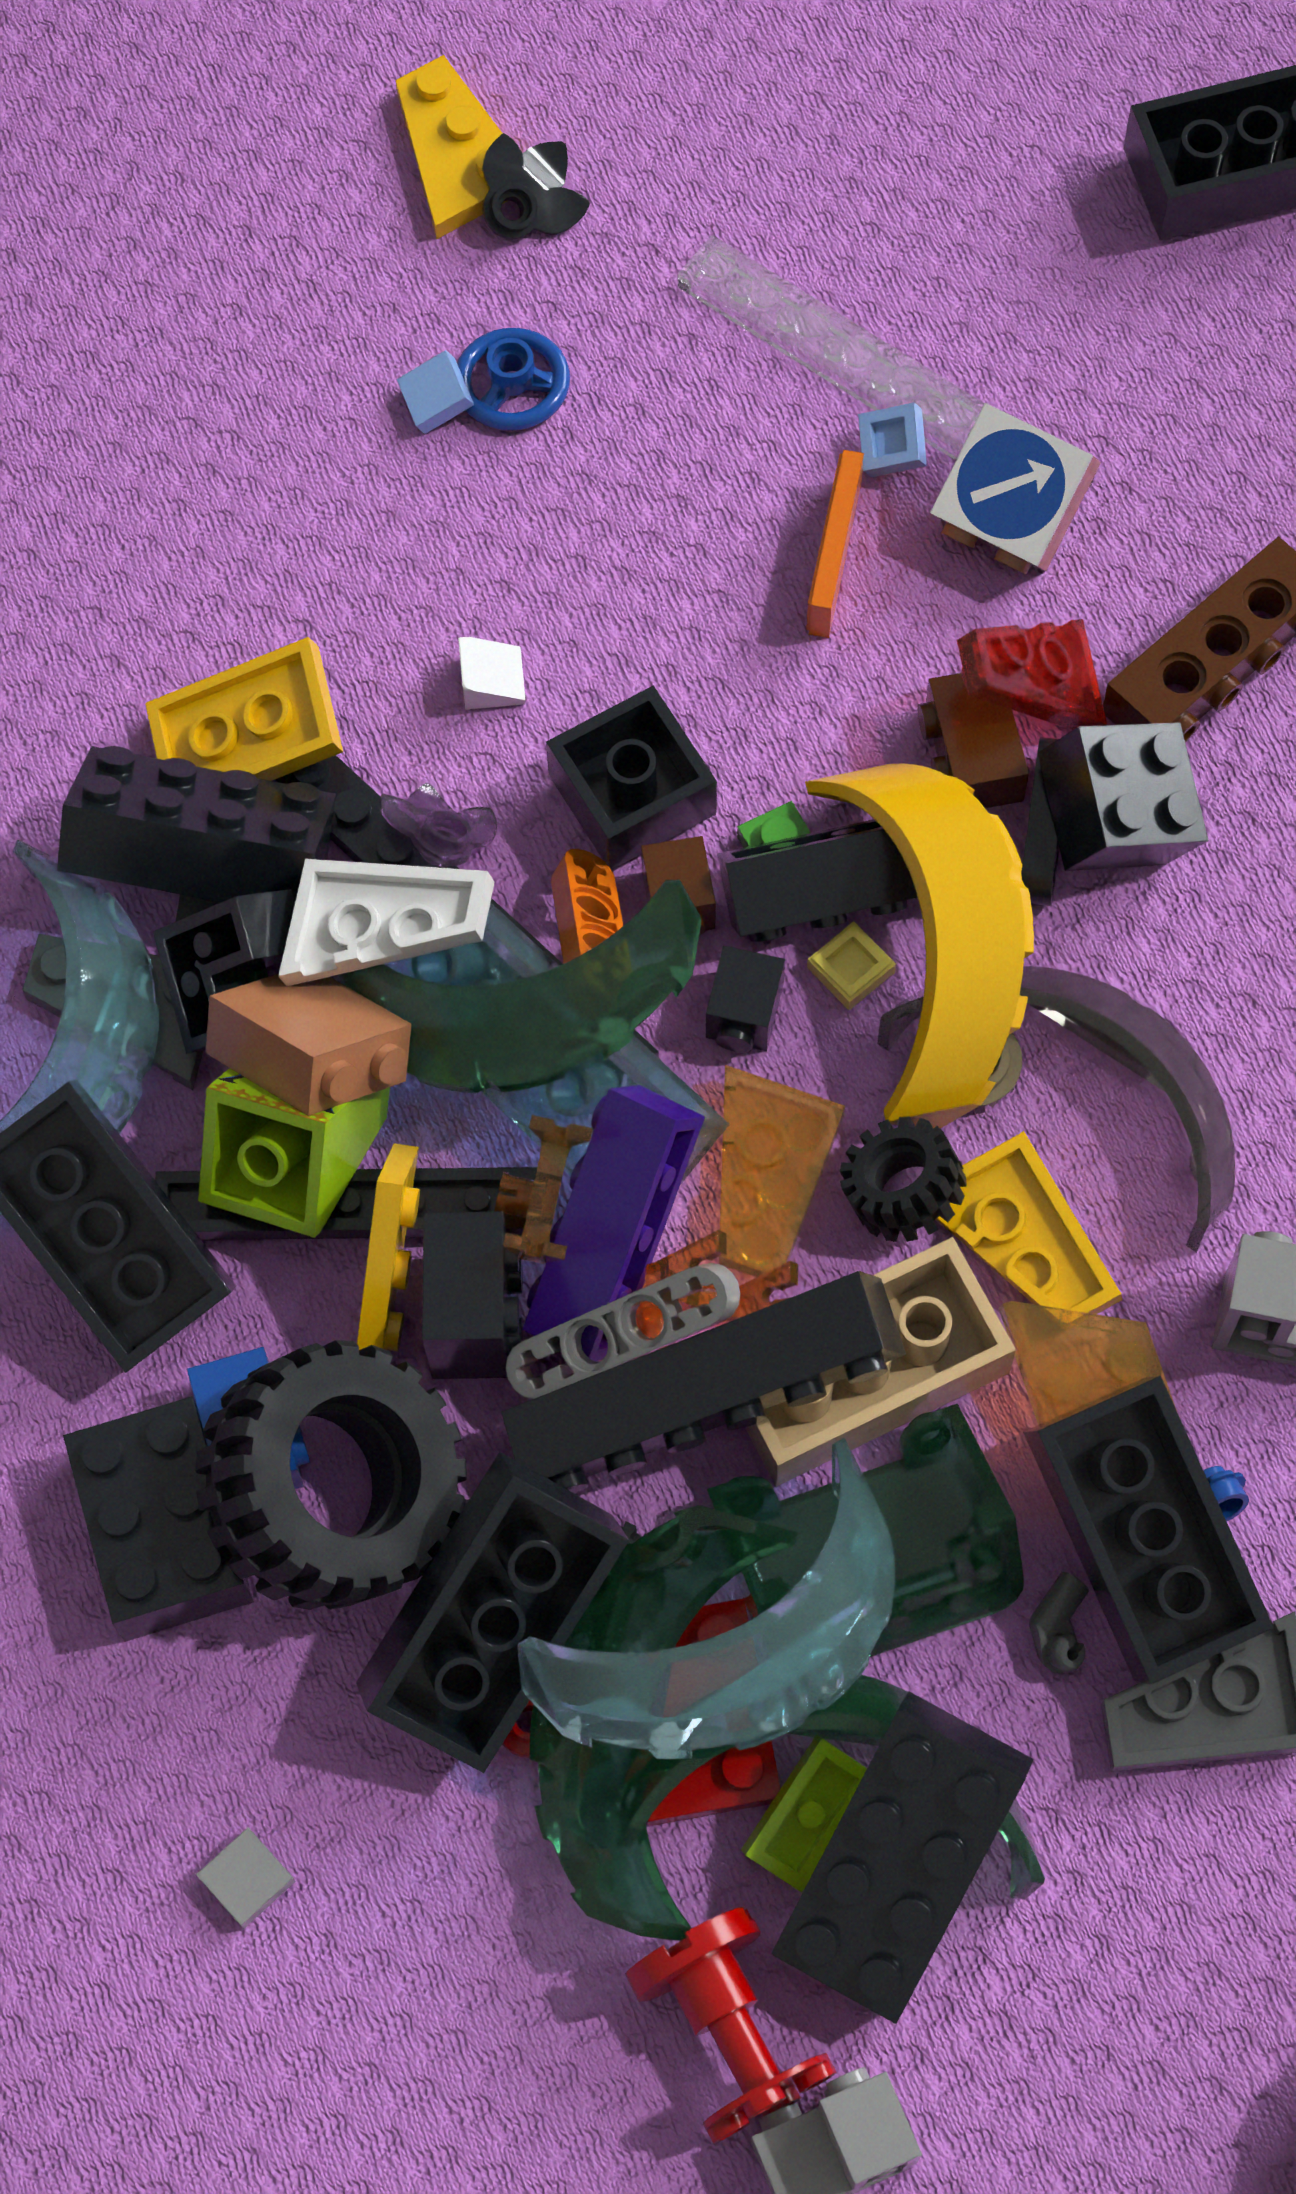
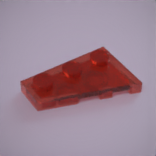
(1035, 672)

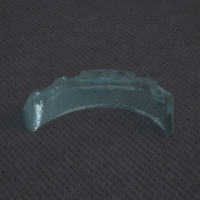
(109, 999)
(746, 1680)

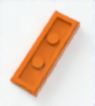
(834, 543)

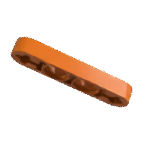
(584, 902)

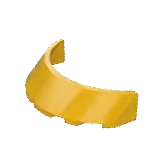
(973, 926)

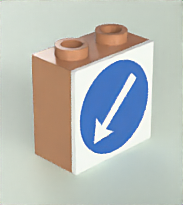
(1014, 490)

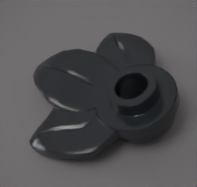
(532, 182)

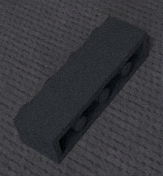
(814, 880)

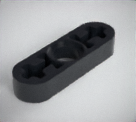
(1041, 842)

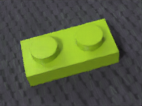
(805, 1813)

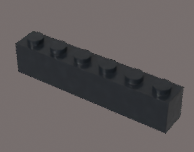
(708, 1382)

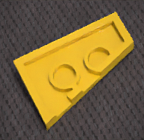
(448, 140)
(1028, 1231)
(387, 1262)

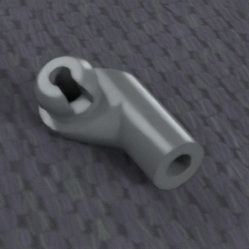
(1052, 1626)

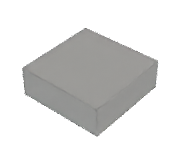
(246, 1878)

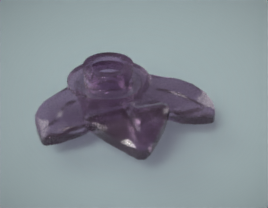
(436, 829)

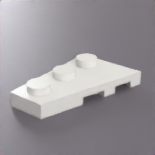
(379, 914)

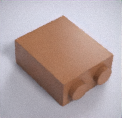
(308, 1041)

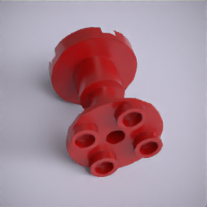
(716, 2000)

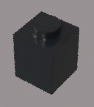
(744, 999)

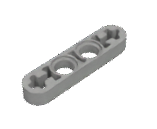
(621, 1329)

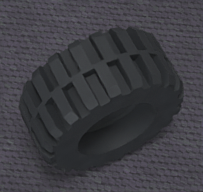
(254, 1492)

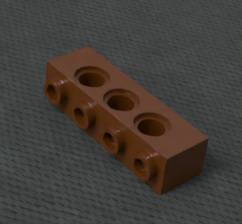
(1221, 621)

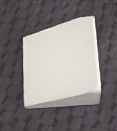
(490, 673)

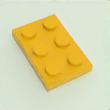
(252, 717)

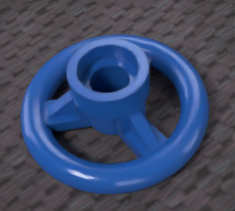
(512, 351)

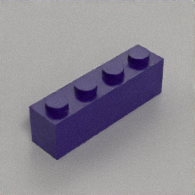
(615, 1209)

